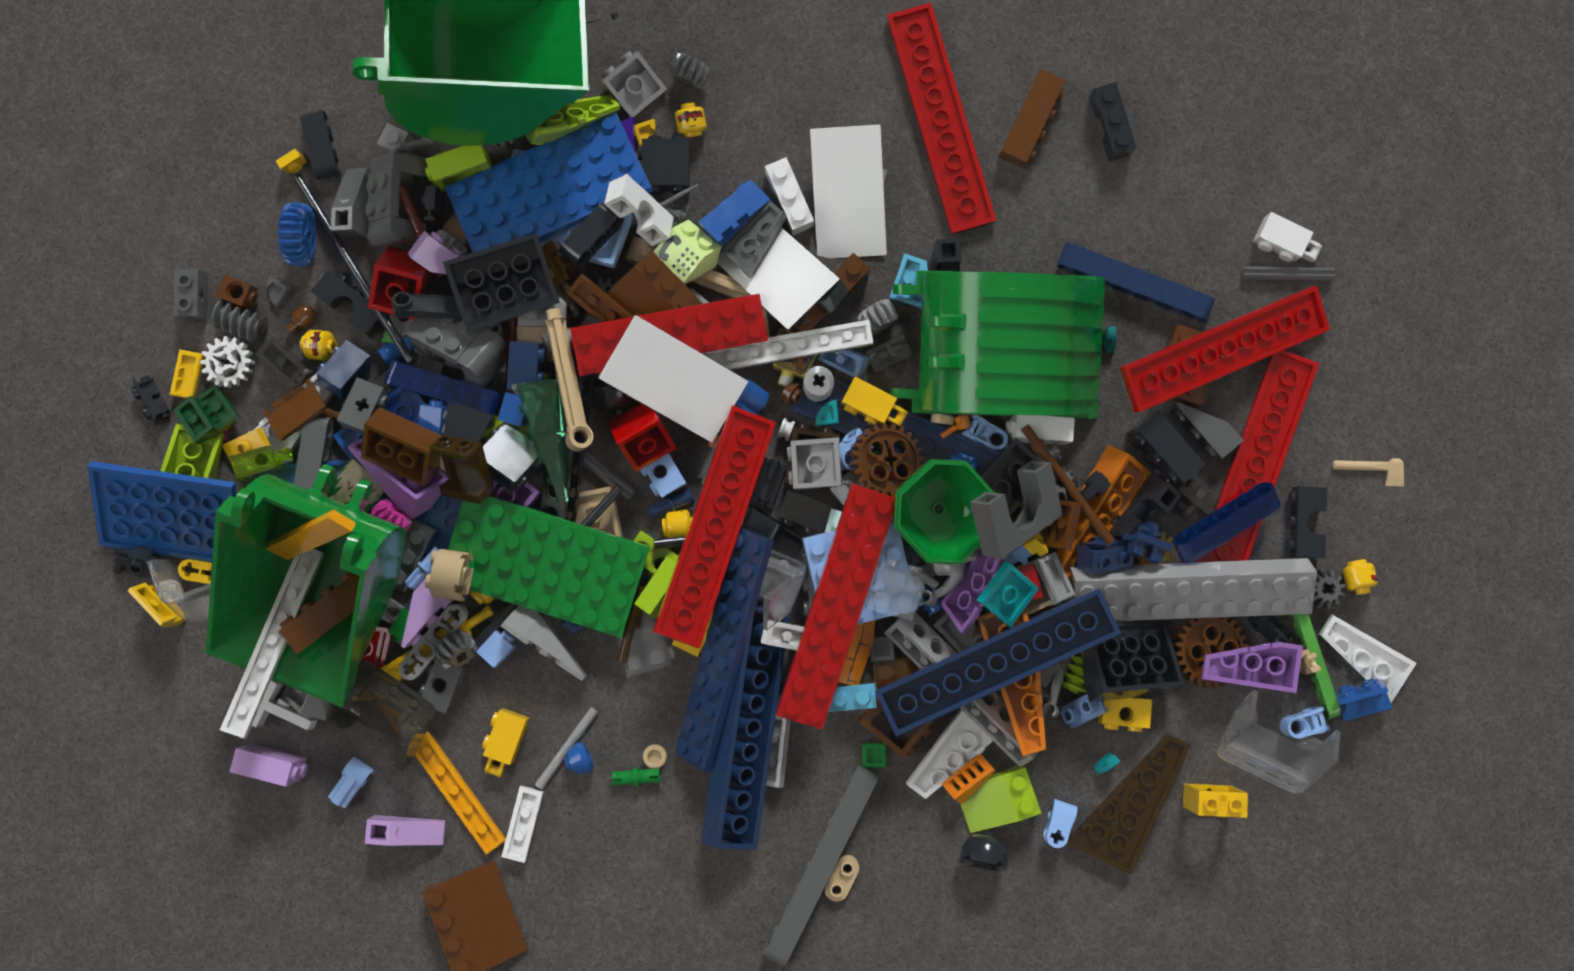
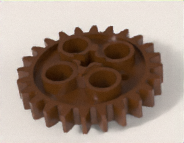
(866, 461)
(1195, 635)

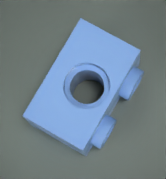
(670, 483)

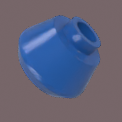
(579, 759)

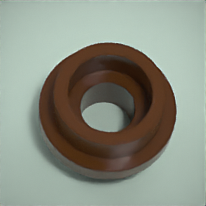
(792, 393)

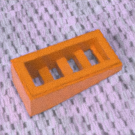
(964, 772)

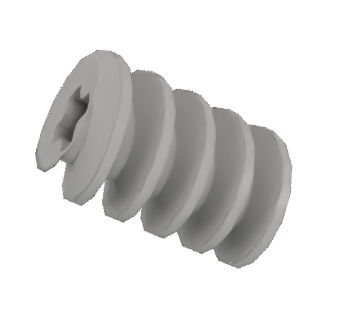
(816, 392)

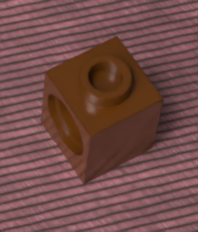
(229, 287)

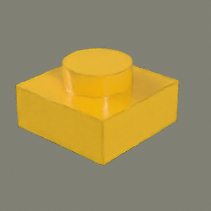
(291, 162)

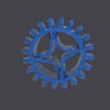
(297, 234)

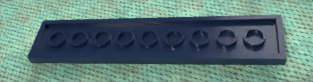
(922, 429)
(723, 649)

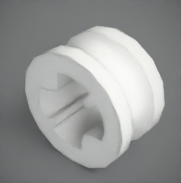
(786, 429)

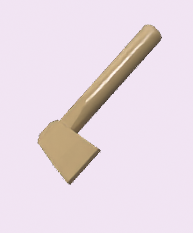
(1394, 469)

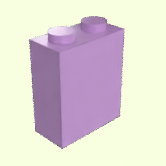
(269, 764)

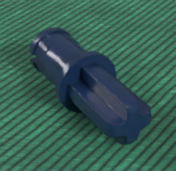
(671, 503)

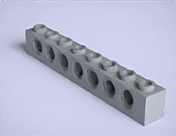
(988, 712)

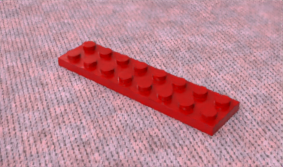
(700, 326)

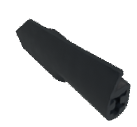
(784, 540)

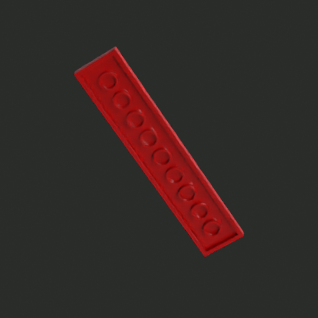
(941, 118)
(1224, 349)
(1265, 442)
(714, 527)
(836, 606)

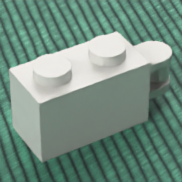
(1286, 239)

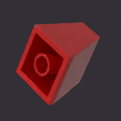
(393, 274)
(641, 436)

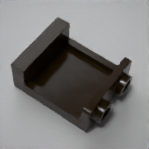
(465, 469)

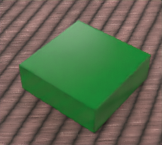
(873, 754)

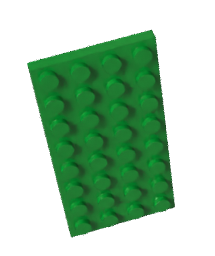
(550, 563)

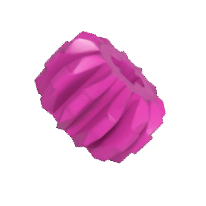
(390, 512)

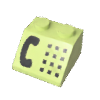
(688, 252)

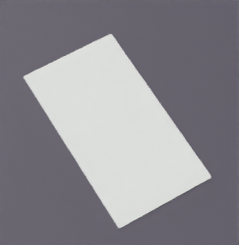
(848, 191)
(785, 277)
(673, 378)

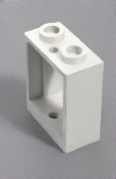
(1049, 428)

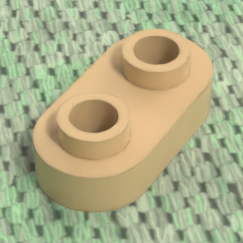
(841, 878)

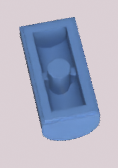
(847, 361)

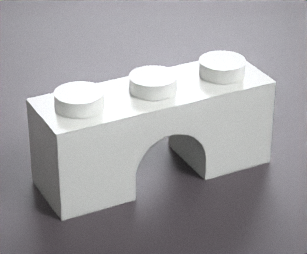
(789, 195)
(628, 197)

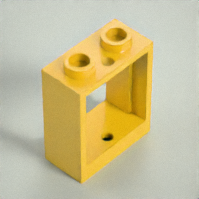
(1220, 801)

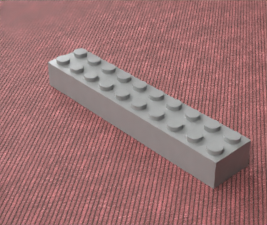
(1203, 589)

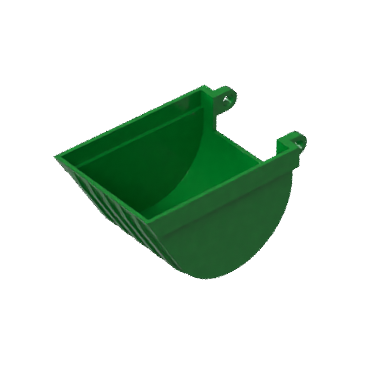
(479, 66)
(1007, 344)
(250, 577)

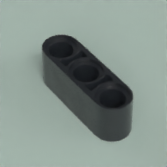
(319, 145)
(591, 235)

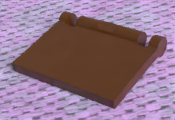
(295, 410)

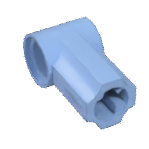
(353, 778)

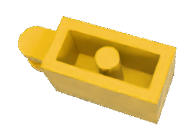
(872, 403)
(504, 740)

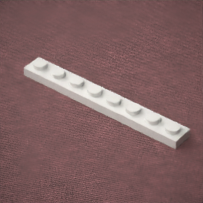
(795, 345)
(270, 644)

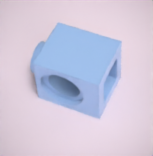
(497, 647)

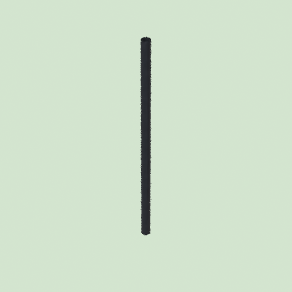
(352, 266)
(509, 608)

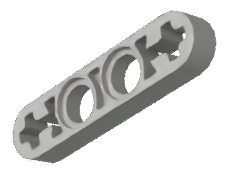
(431, 639)

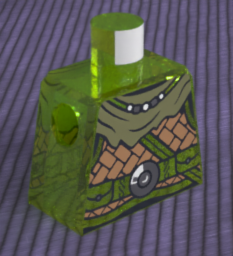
(252, 464)

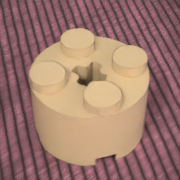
(449, 574)

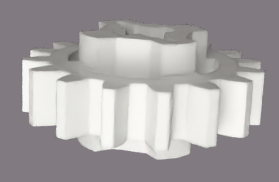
(222, 372)

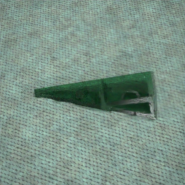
(545, 414)

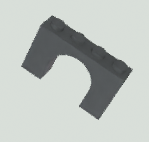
(1039, 509)

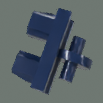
(1147, 539)

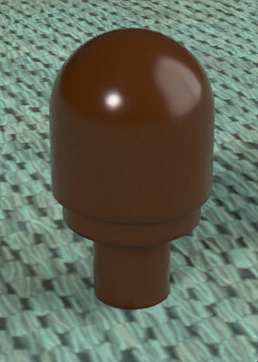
(301, 318)

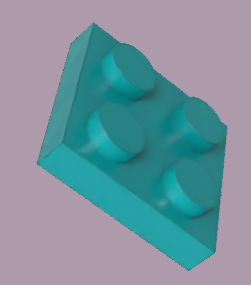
(1007, 594)

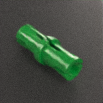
(636, 777)

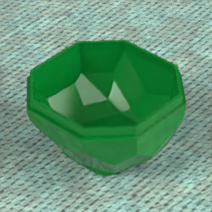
(952, 532)

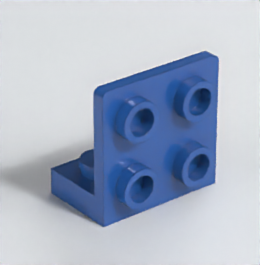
(1363, 699)

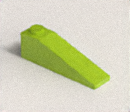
(573, 117)

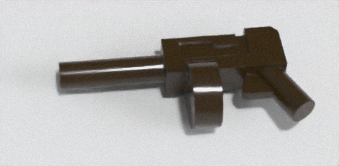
(560, 273)
(634, 621)

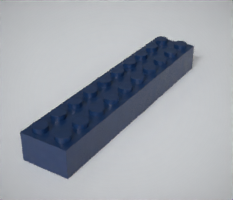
(998, 661)
(745, 746)

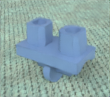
(1082, 711)

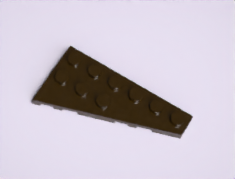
(1127, 815)

